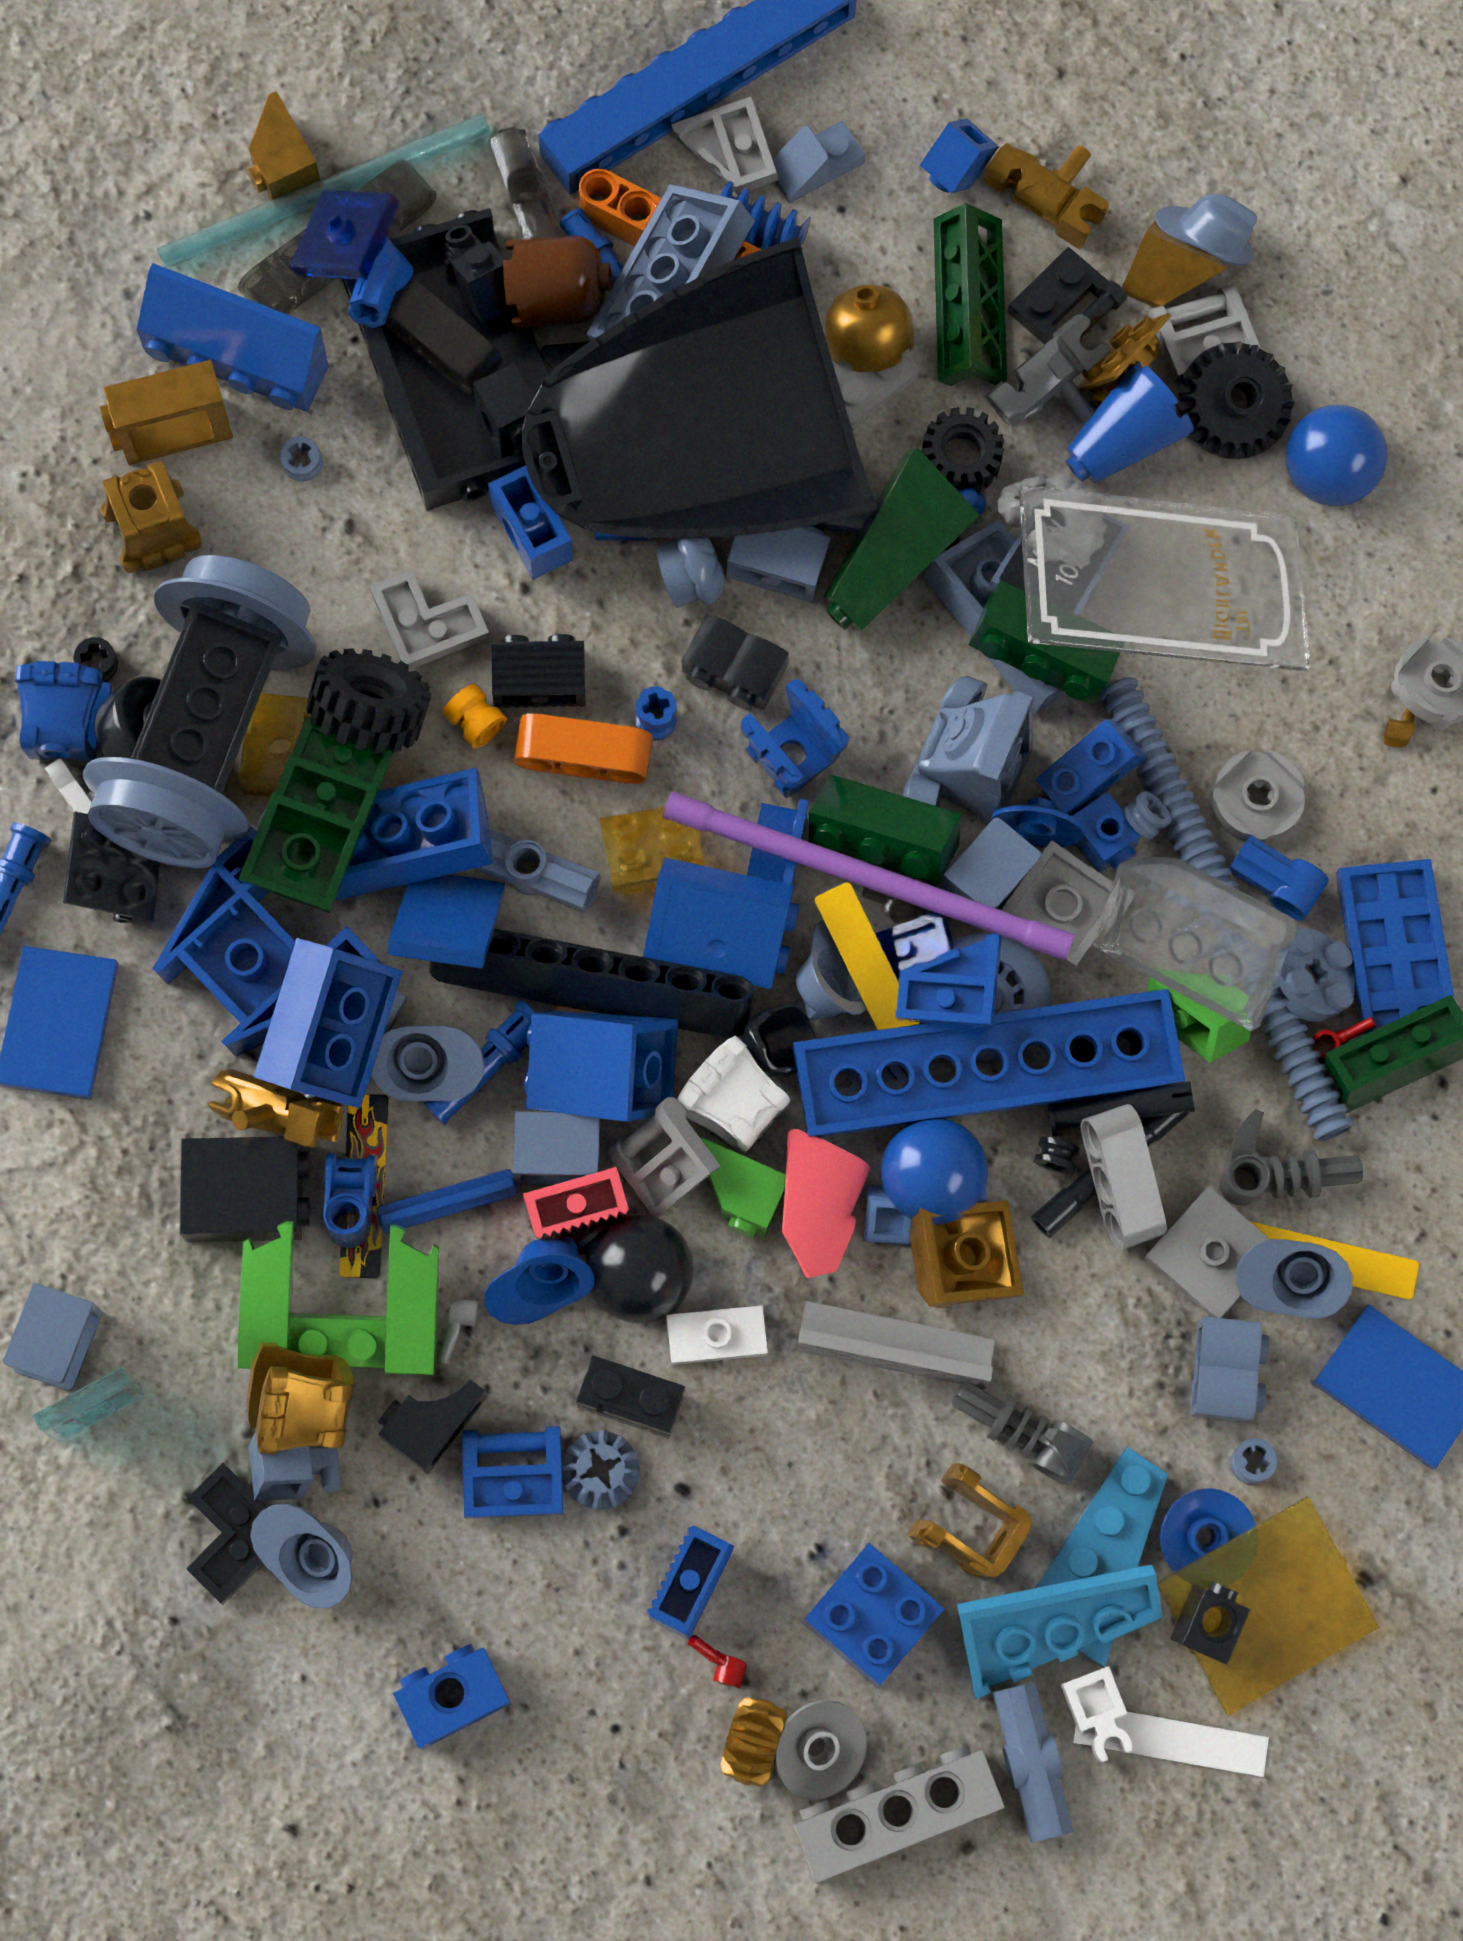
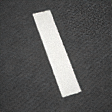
(1188, 1743)

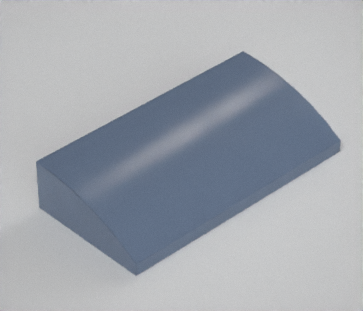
(680, 243)
(962, 583)

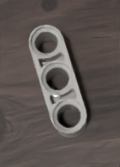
(1123, 1177)

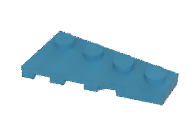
(1110, 1531)

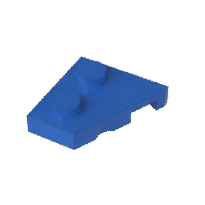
(953, 987)

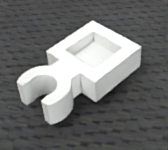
(69, 787)
(1095, 1705)

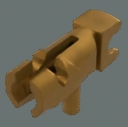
(1049, 192)
(277, 1109)

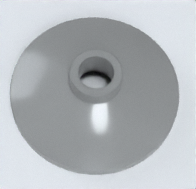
(833, 1760)

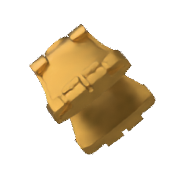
(149, 518)
(298, 1399)
(1005, 1542)

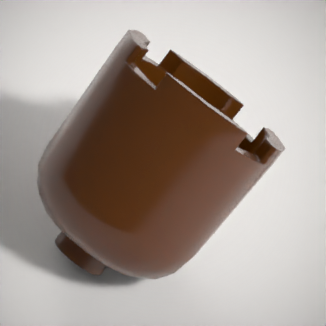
(555, 280)

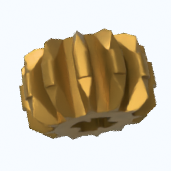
(753, 1741)

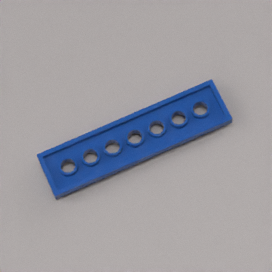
(974, 1093)

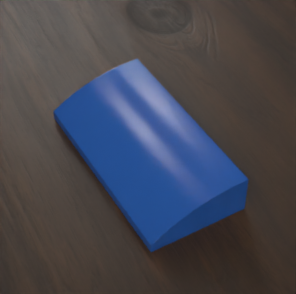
(421, 834)

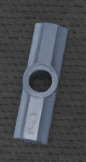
(553, 879)
(1032, 1762)

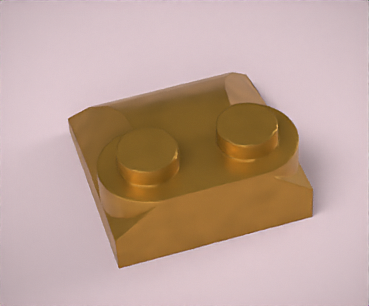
(966, 1258)

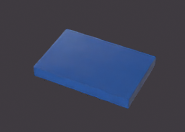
(447, 920)
(57, 1022)
(1396, 1386)

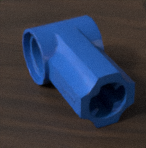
(374, 296)
(1289, 883)

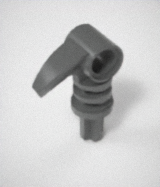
(1278, 1176)
(1057, 1448)

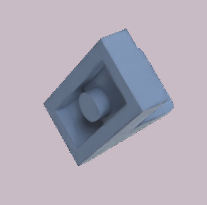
(816, 159)

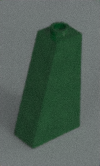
(911, 528)

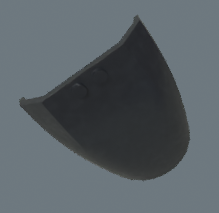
(702, 414)

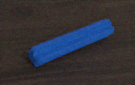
(448, 1200)

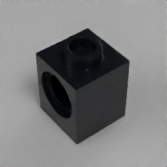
(1189, 1626)

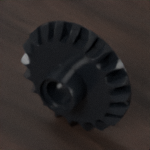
(1216, 420)

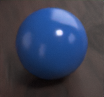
(1336, 455)
(934, 1169)

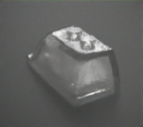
(1196, 936)

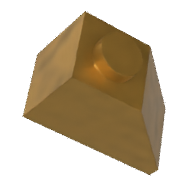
(279, 153)

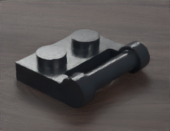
(1059, 291)

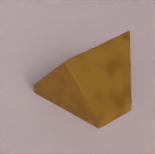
(1167, 268)

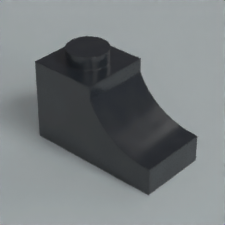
(428, 1428)

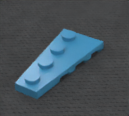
(1030, 1627)

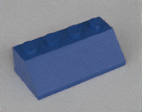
(244, 340)

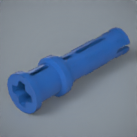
(17, 865)
(501, 1047)

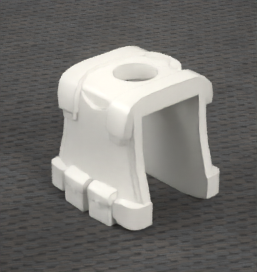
(733, 1096)

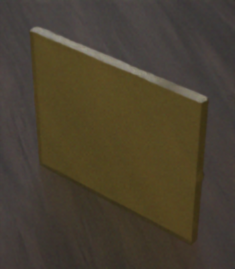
(1297, 1598)

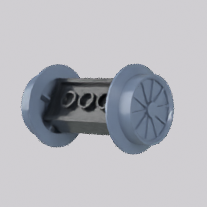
(232, 631)

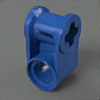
(349, 1188)

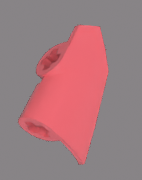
(819, 1201)

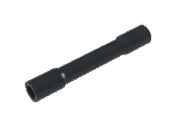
(1070, 1200)

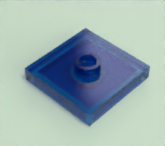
(344, 234)

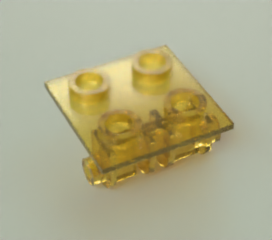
(640, 842)

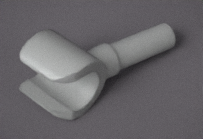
(460, 1313)

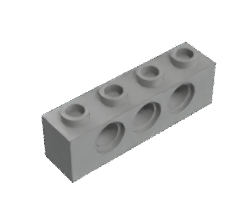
(974, 1798)

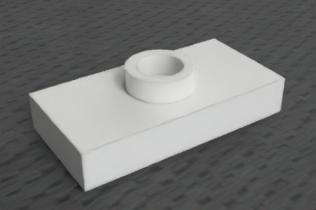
(716, 1335)

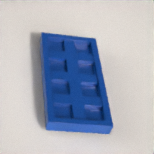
(1394, 938)

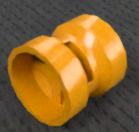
(474, 715)

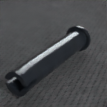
(1146, 1102)

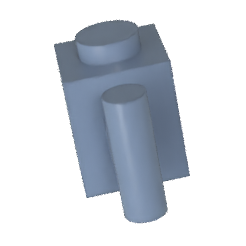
(292, 1471)

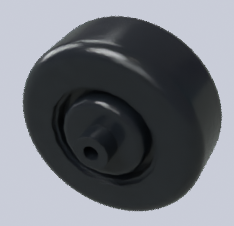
(123, 716)

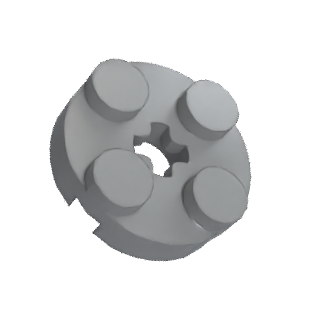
(1418, 690)
(1258, 770)

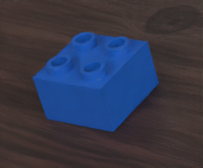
(873, 1615)

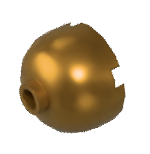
(869, 328)

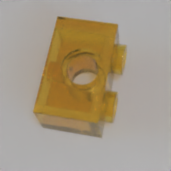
(272, 720)

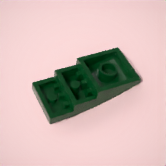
(315, 818)

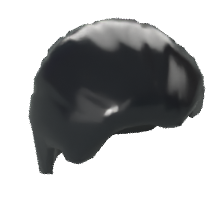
(772, 1036)

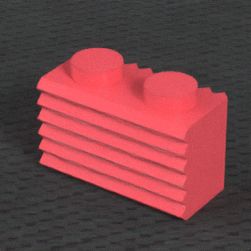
(576, 1203)

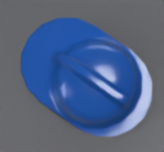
(540, 1283)

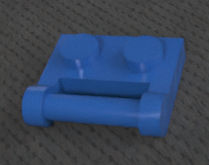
(516, 1488)

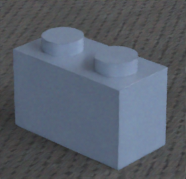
(781, 561)

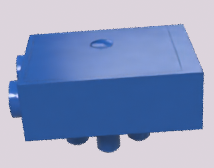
(721, 921)

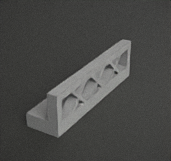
(895, 1345)

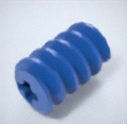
(768, 226)

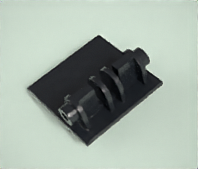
(108, 876)

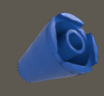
(1127, 426)

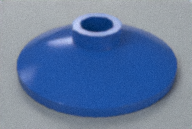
(1041, 823)
(1201, 1508)

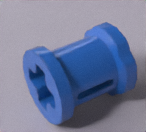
(665, 703)

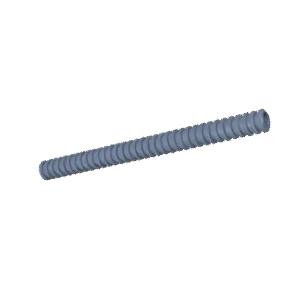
(1198, 851)

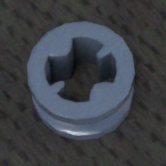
(301, 444)
(1147, 815)
(1239, 1463)

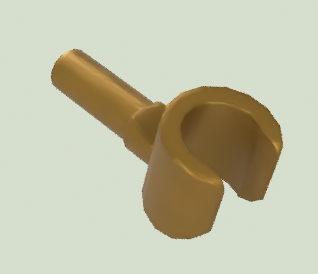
(1399, 732)

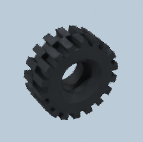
(368, 700)

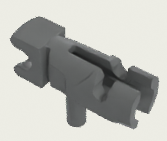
(1050, 374)

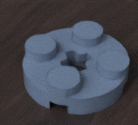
(1332, 969)

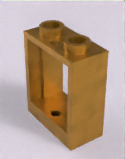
(166, 413)

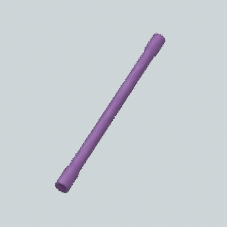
(1030, 933)

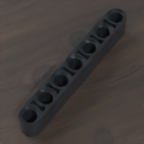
(607, 983)

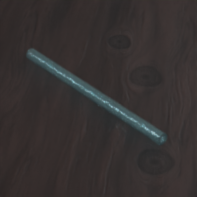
(308, 196)

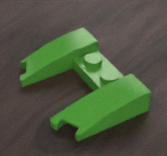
(398, 1342)

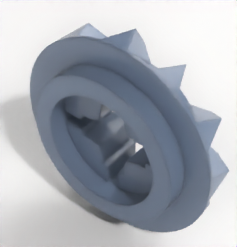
(592, 1491)

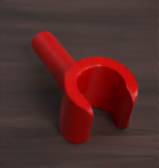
(1343, 1036)
(729, 1669)

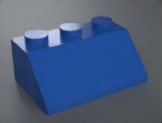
(328, 1023)

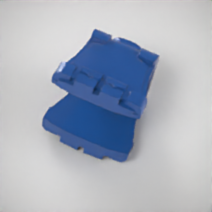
(59, 709)
(809, 727)

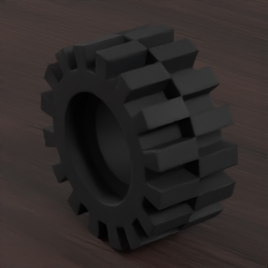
(972, 429)

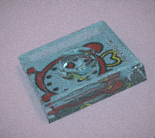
(89, 1405)

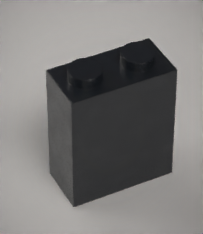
(242, 1188)

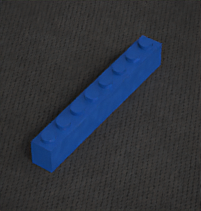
(684, 83)

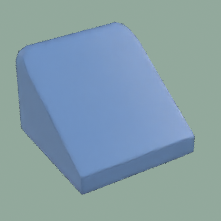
(883, 1219)

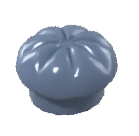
(691, 571)

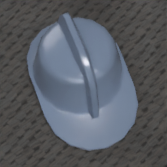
(1214, 225)
(826, 980)
(428, 1063)
(1294, 1278)
(304, 1554)

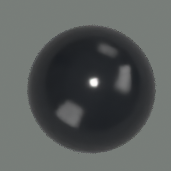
(640, 1269)

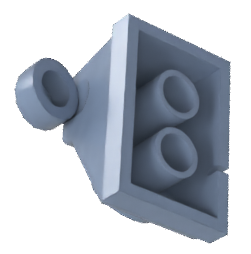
(974, 749)

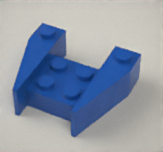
(238, 947)

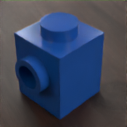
(958, 156)
(1107, 834)

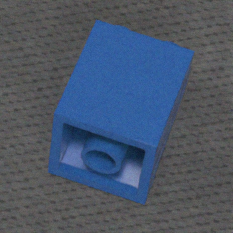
(600, 1064)

